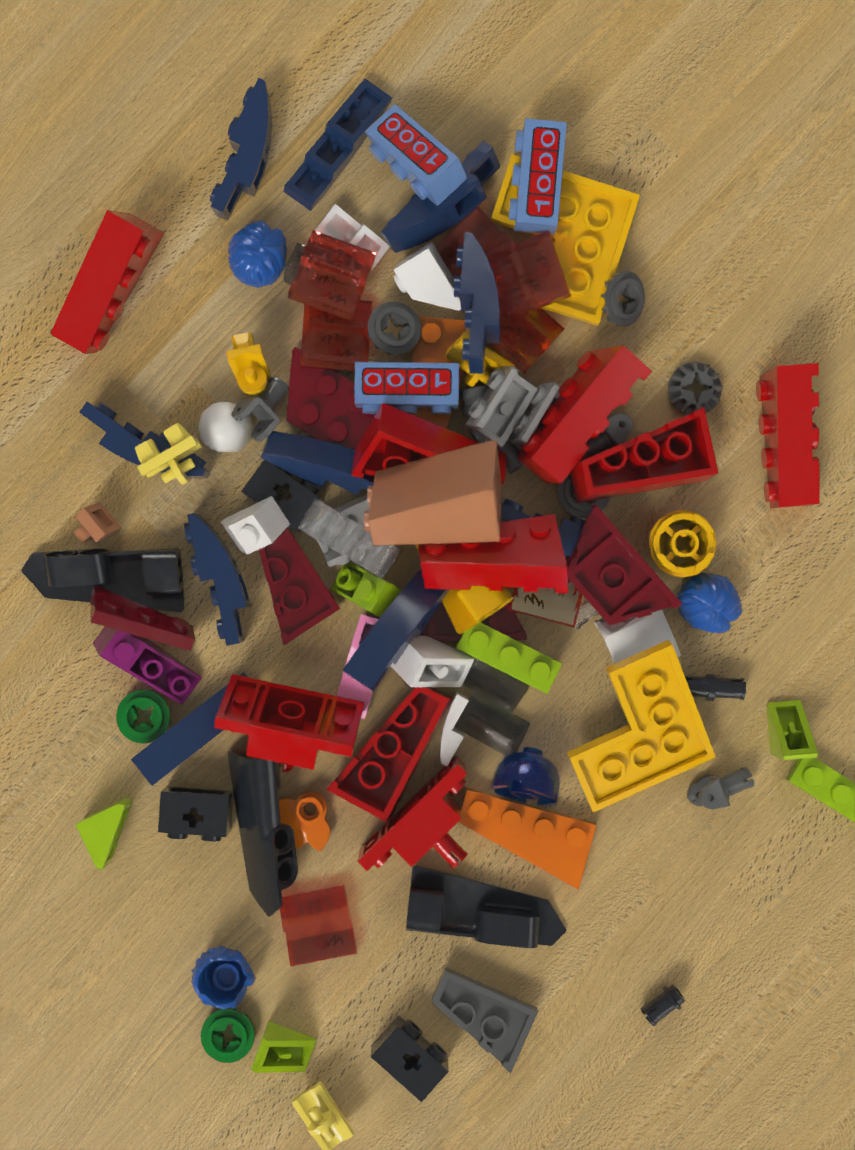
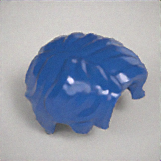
(257, 254)
(709, 602)
(222, 977)

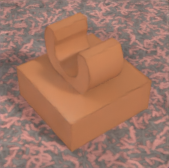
(96, 524)

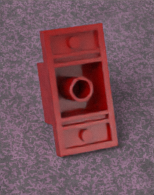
(288, 721)
(422, 823)

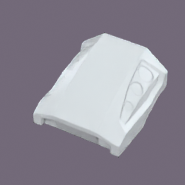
(635, 635)

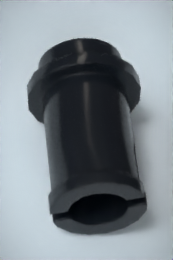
(663, 1004)

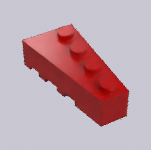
(387, 763)

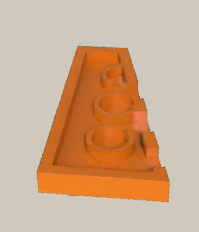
(435, 339)
(533, 833)

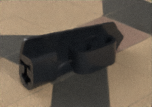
(142, 575)
(265, 841)
(479, 910)

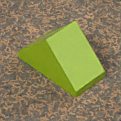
(789, 731)
(102, 831)
(283, 1050)

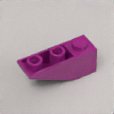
(147, 663)

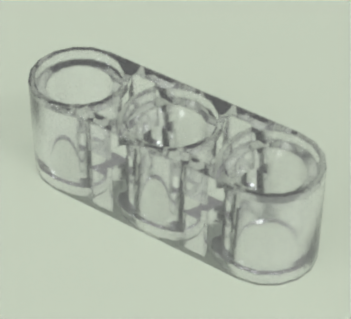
(347, 538)

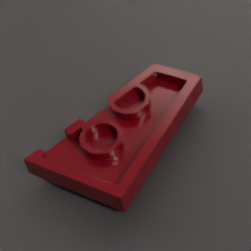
(295, 587)

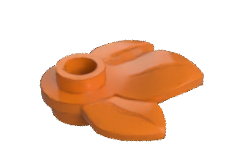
(306, 826)

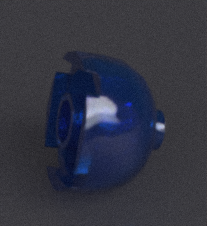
(527, 777)

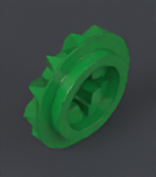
(128, 715)
(214, 1041)

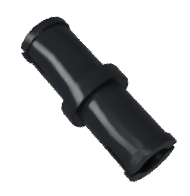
(712, 687)

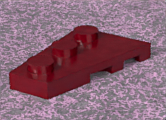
(134, 618)

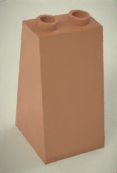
(438, 499)

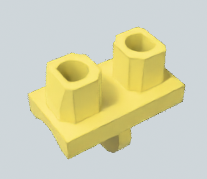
(181, 446)
(322, 1117)

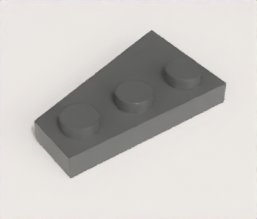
(487, 1014)

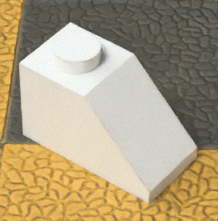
(427, 278)
(256, 525)
(432, 664)

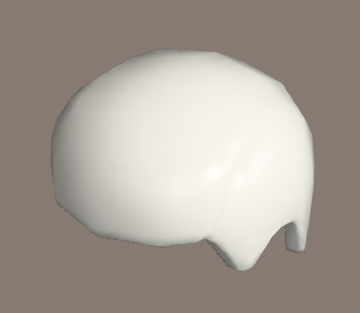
(222, 431)

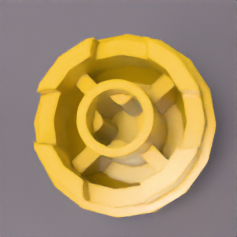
(682, 543)

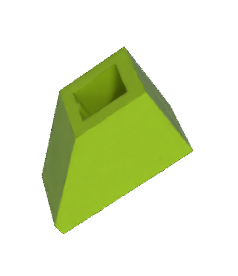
(365, 588)

